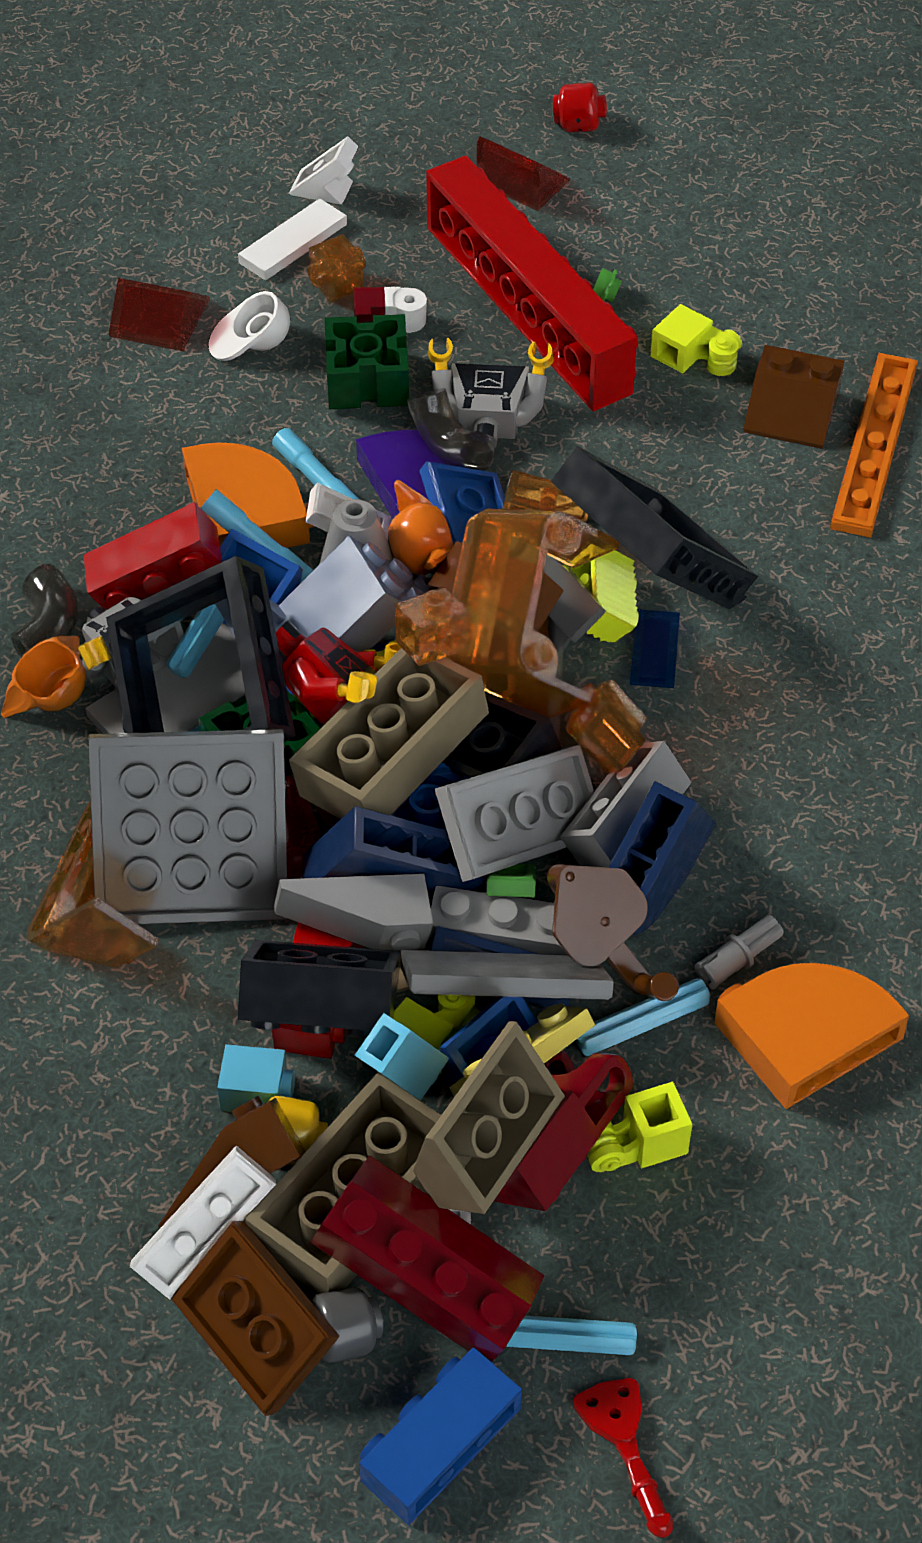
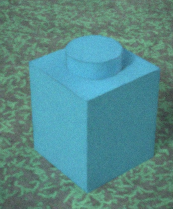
(402, 1056)
(252, 1073)

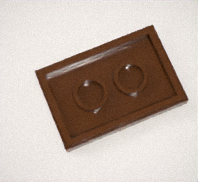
(254, 1318)

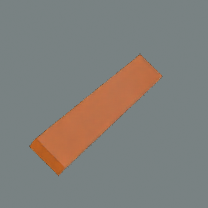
(874, 445)

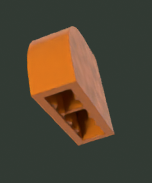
(253, 483)
(808, 1025)

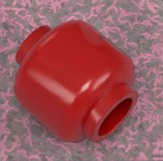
(579, 107)

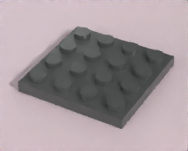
(189, 824)

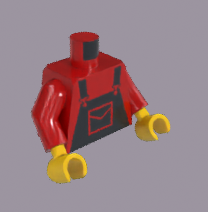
(327, 671)

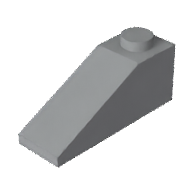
(366, 910)

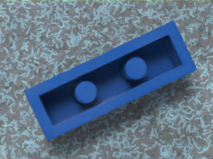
(439, 1434)

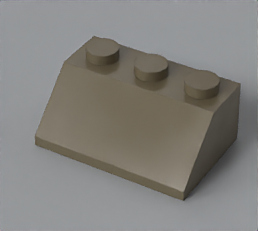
(488, 1125)

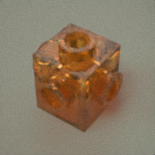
(336, 267)
(432, 626)

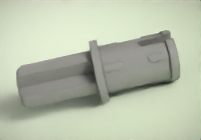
(738, 951)

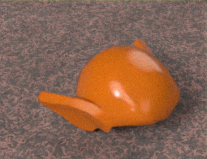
(418, 532)
(46, 677)

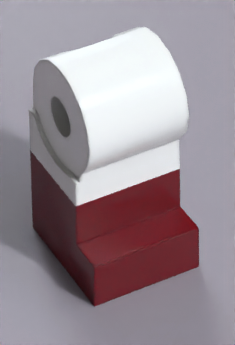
(391, 301)

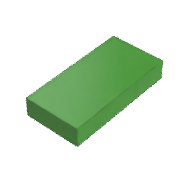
(513, 881)

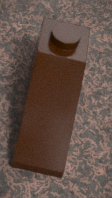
(259, 1132)

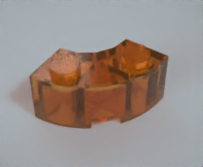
(607, 726)

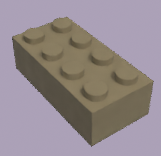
(389, 744)
(376, 1123)

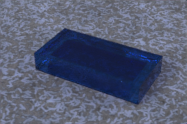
(655, 649)

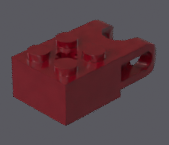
(570, 1130)

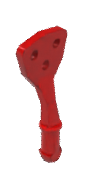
(623, 1434)

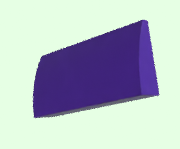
(392, 458)

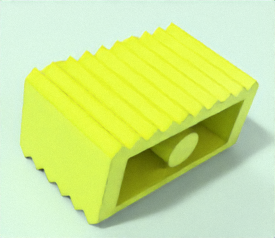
(613, 585)

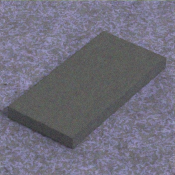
(503, 975)

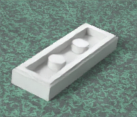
(292, 239)
(194, 1228)

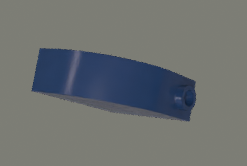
(385, 845)
(662, 846)

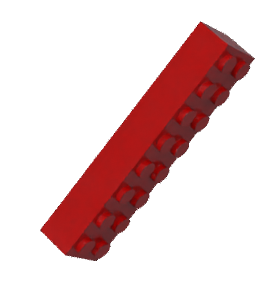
(531, 283)

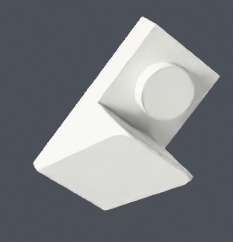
(327, 174)

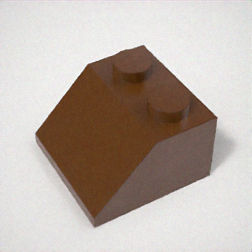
(794, 396)

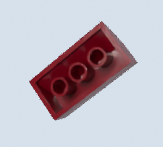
(429, 1260)

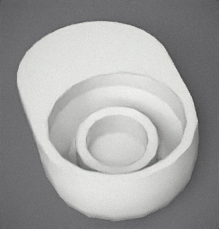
(255, 324)

